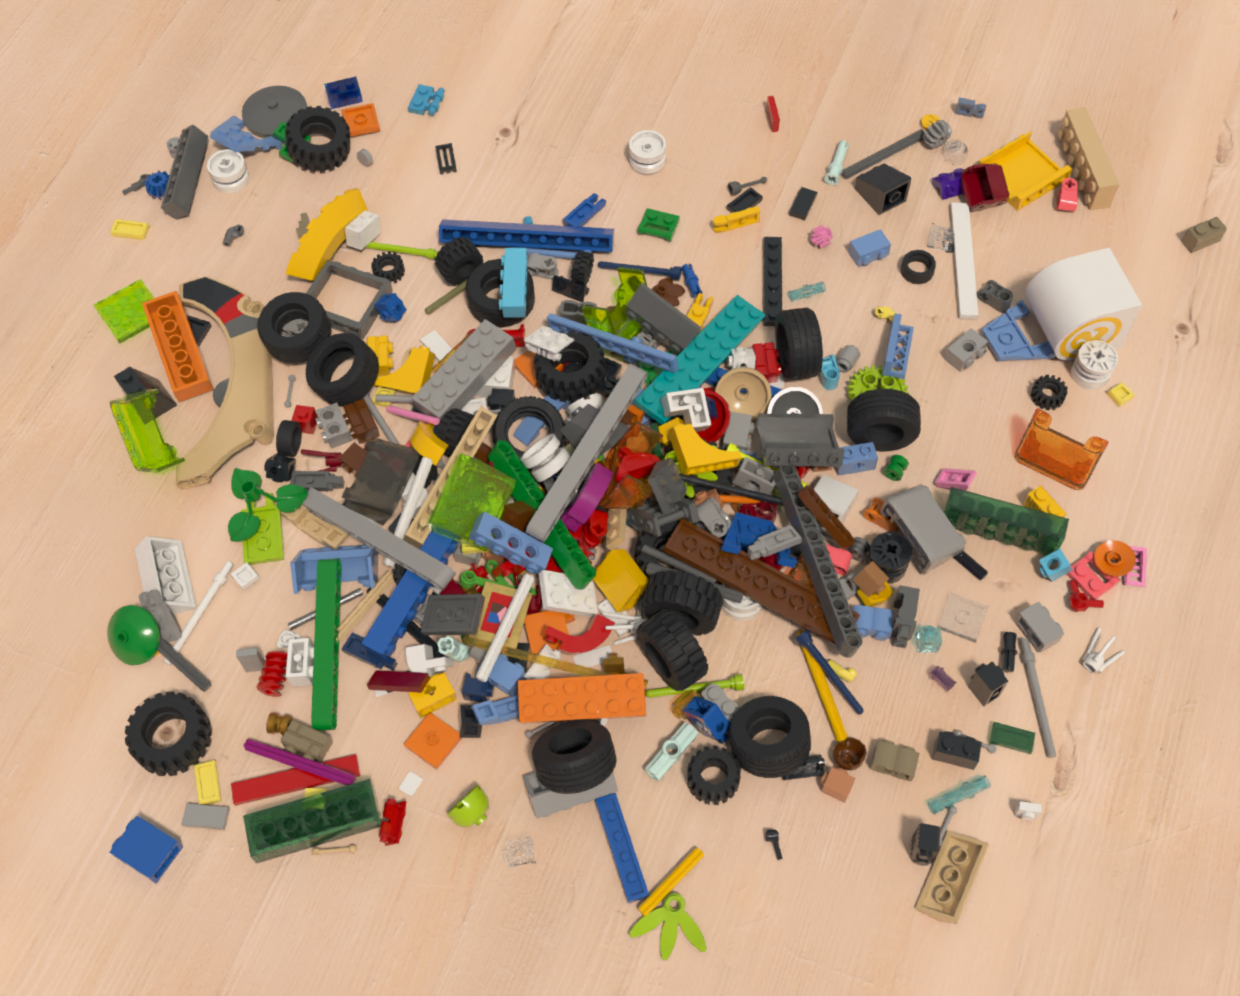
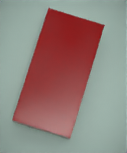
(773, 113)

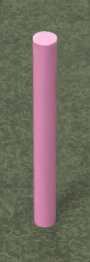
(413, 415)

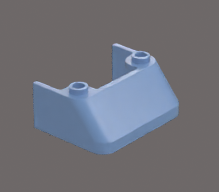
(357, 564)

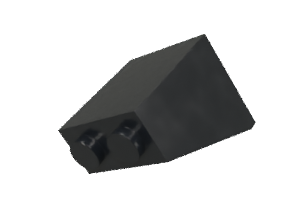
(883, 187)
(134, 381)

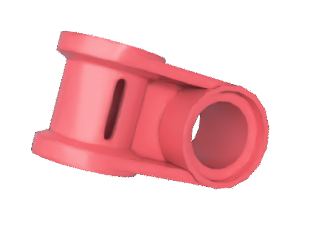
(1067, 195)
(840, 558)

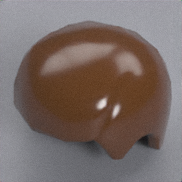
(849, 754)

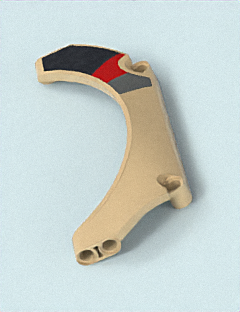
(249, 395)

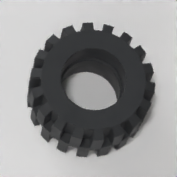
(458, 260)
(452, 428)
(718, 759)

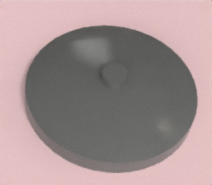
(270, 107)

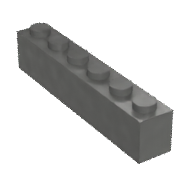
(184, 172)

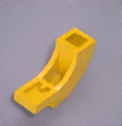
(427, 443)

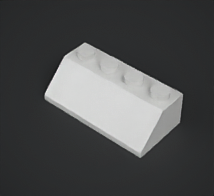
(165, 570)

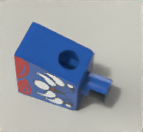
(707, 719)

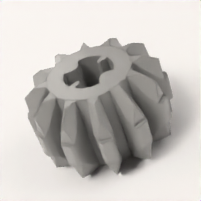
(937, 134)

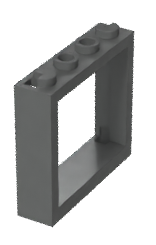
(366, 278)

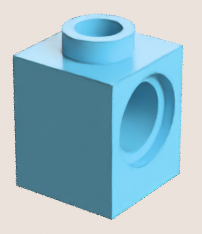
(1058, 557)

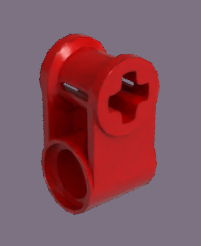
(595, 528)

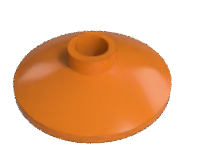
(1114, 551)

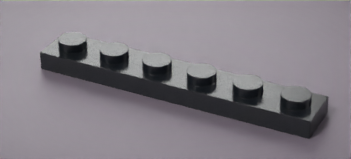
(772, 279)

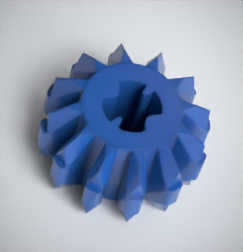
(156, 184)

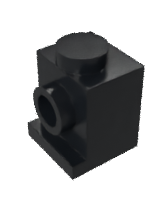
(468, 723)

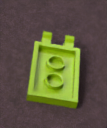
(268, 541)

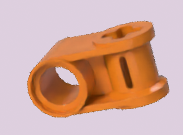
(873, 515)

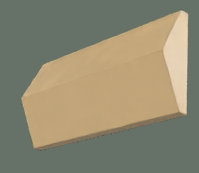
(951, 877)

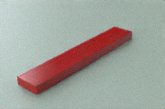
(288, 781)

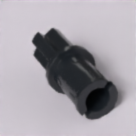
(1009, 651)

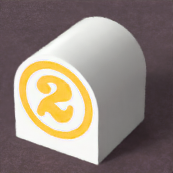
(1083, 302)

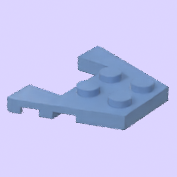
(234, 138)
(1008, 340)

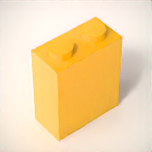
(621, 580)

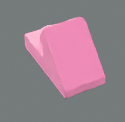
(955, 478)

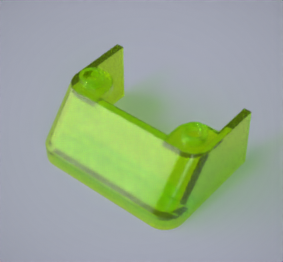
(616, 321)
(142, 433)

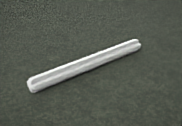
(411, 502)
(504, 628)

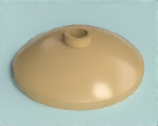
(757, 395)

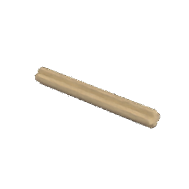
(364, 605)

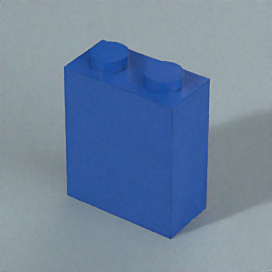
(146, 849)

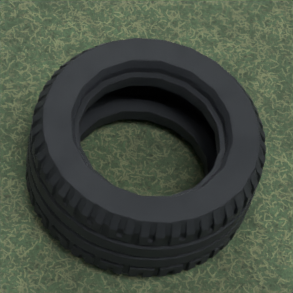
(799, 343)
(329, 355)
(524, 407)

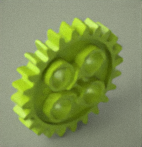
(859, 384)

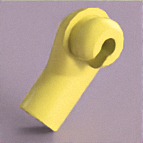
(885, 313)
(847, 675)

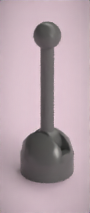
(735, 187)

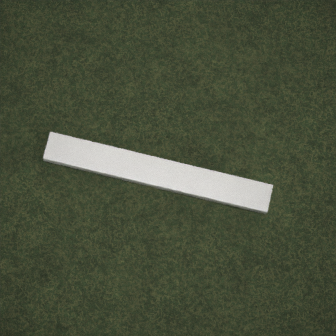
(964, 261)

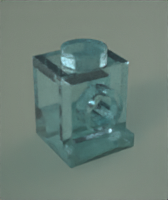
(926, 636)

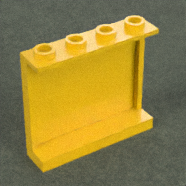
(1027, 170)

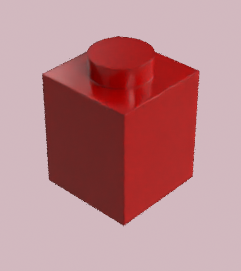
(306, 417)

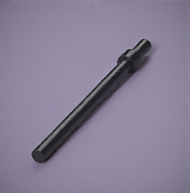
(693, 480)

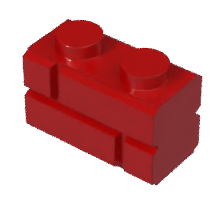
(766, 361)

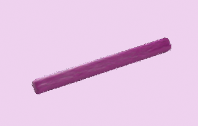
(299, 762)

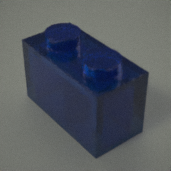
(343, 92)

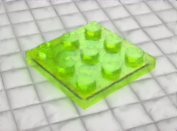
(124, 311)

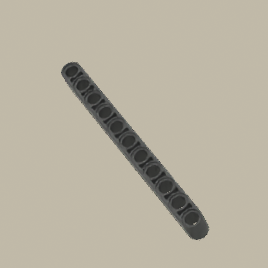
(818, 563)

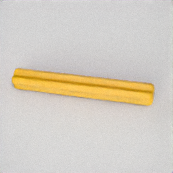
(670, 882)

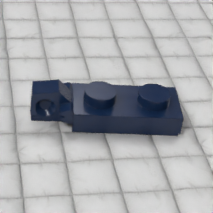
(355, 649)

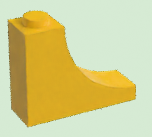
(411, 374)
(696, 455)

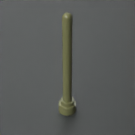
(446, 297)

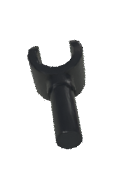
(773, 836)

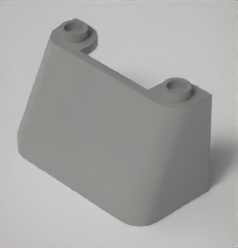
(924, 526)

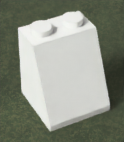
(837, 497)

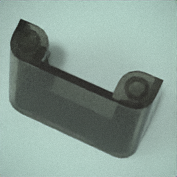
(380, 479)

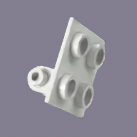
(548, 342)

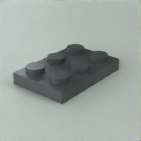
(453, 614)

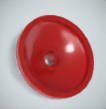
(720, 424)

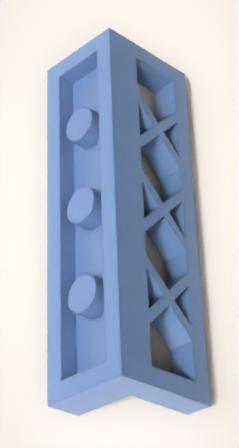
(893, 349)

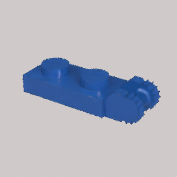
(584, 211)

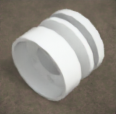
(1094, 364)

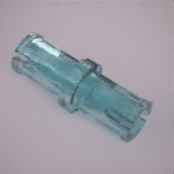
(796, 294)

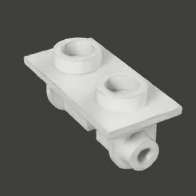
(539, 671)

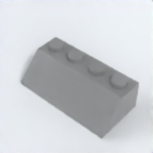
(548, 802)

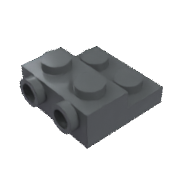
(667, 484)

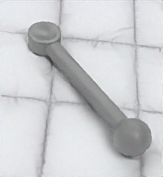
(291, 378)
(529, 734)
(991, 748)
(952, 810)

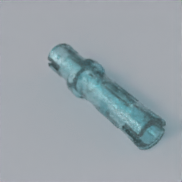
(980, 784)

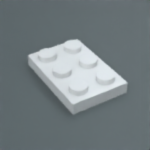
(561, 596)

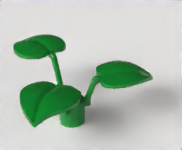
(246, 486)

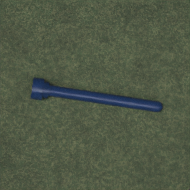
(673, 272)
(805, 639)

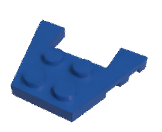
(746, 530)

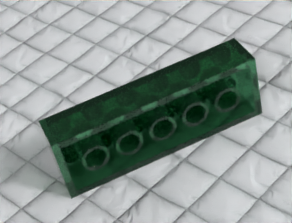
(1005, 522)
(312, 821)

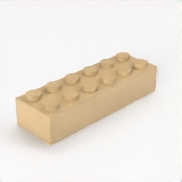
(1088, 159)

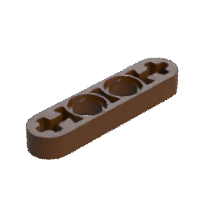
(826, 517)

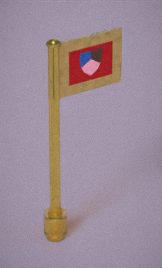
(494, 609)

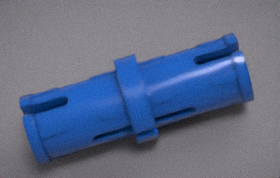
(691, 280)

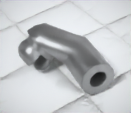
(232, 233)

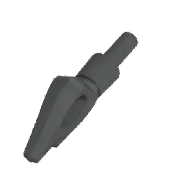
(137, 185)

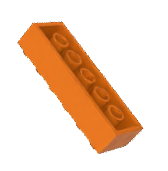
(177, 346)
(581, 698)

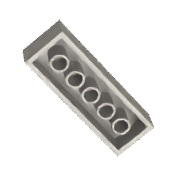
(465, 371)

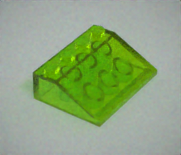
(467, 494)

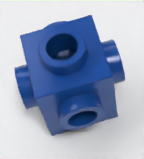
(390, 307)

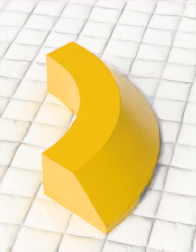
(325, 234)

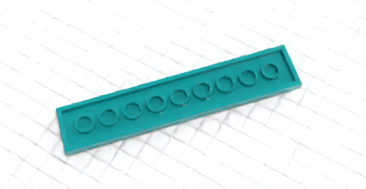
(702, 355)

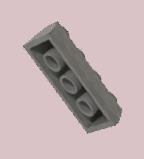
(661, 319)

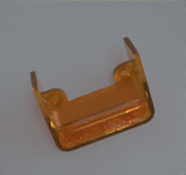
(629, 492)

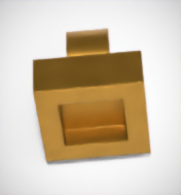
(613, 664)

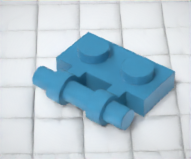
(421, 100)

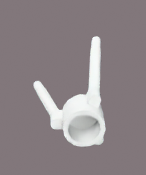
(634, 625)
(1094, 661)

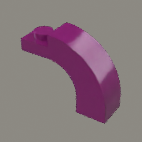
(587, 498)

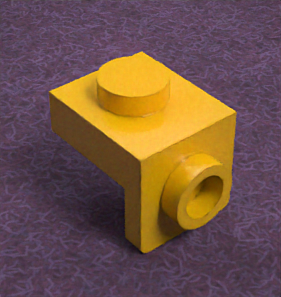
(874, 599)

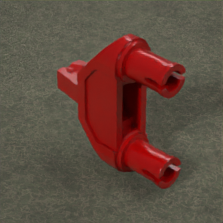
(635, 464)

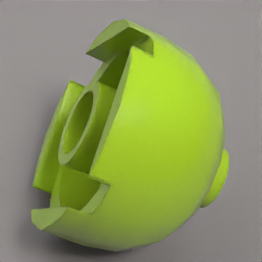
(470, 809)

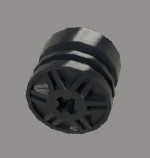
(891, 554)

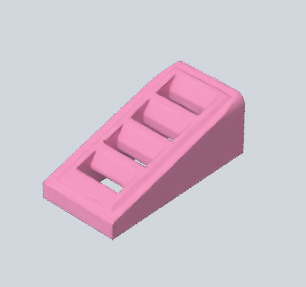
(1142, 557)

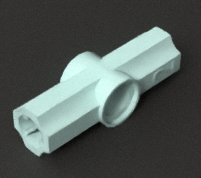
(453, 649)
(663, 761)

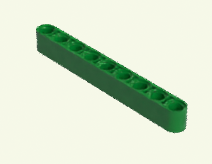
(565, 548)
(326, 646)

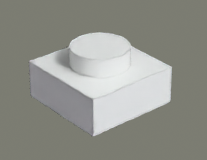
(245, 576)
(1028, 811)

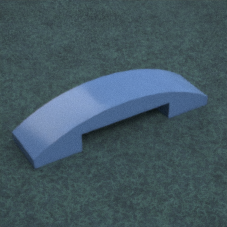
(530, 426)
(497, 712)

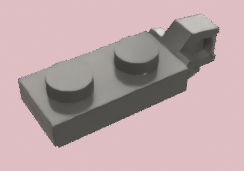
(317, 479)

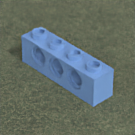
(538, 552)

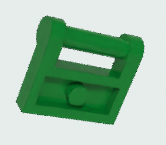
(661, 221)

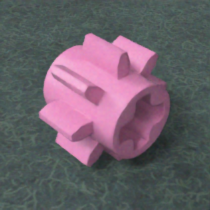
(821, 236)

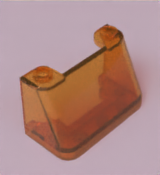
(1058, 454)

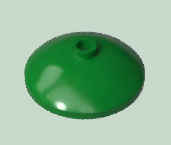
(133, 635)

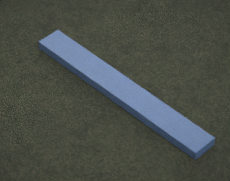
(617, 344)

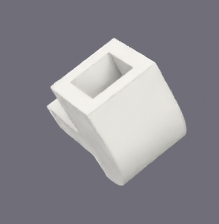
(421, 660)

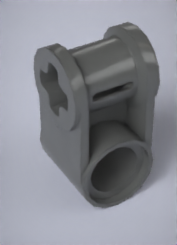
(996, 296)

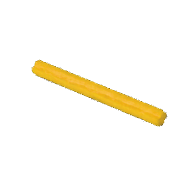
(825, 695)

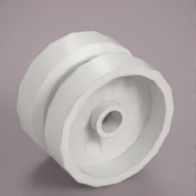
(647, 152)
(228, 171)
(545, 457)
(741, 611)

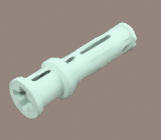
(836, 168)

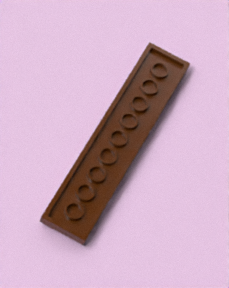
(750, 577)

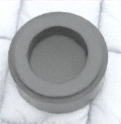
(364, 157)

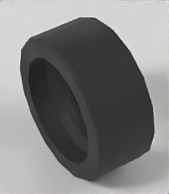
(918, 256)
(288, 438)

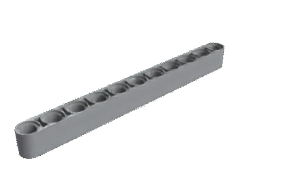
(586, 453)
(379, 539)

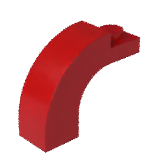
(575, 645)

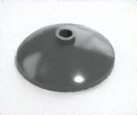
(795, 400)

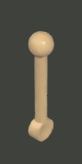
(352, 848)

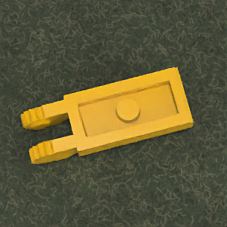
(736, 220)
(699, 313)

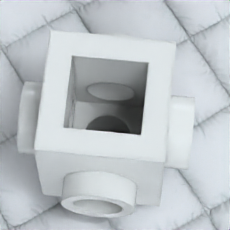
(741, 358)

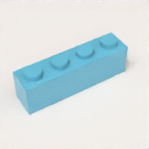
(514, 282)

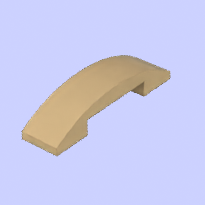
(316, 528)

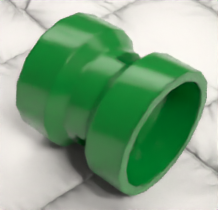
(896, 466)

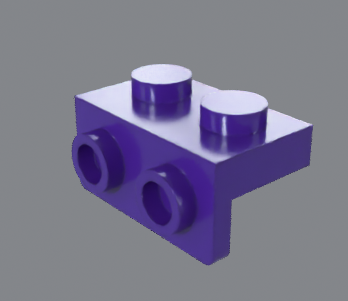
(949, 183)

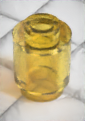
(680, 703)

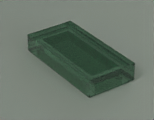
(1012, 738)

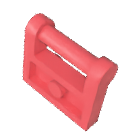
(1088, 580)

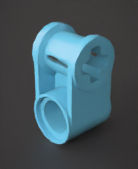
(829, 373)

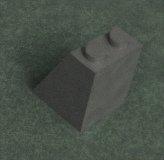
(579, 423)

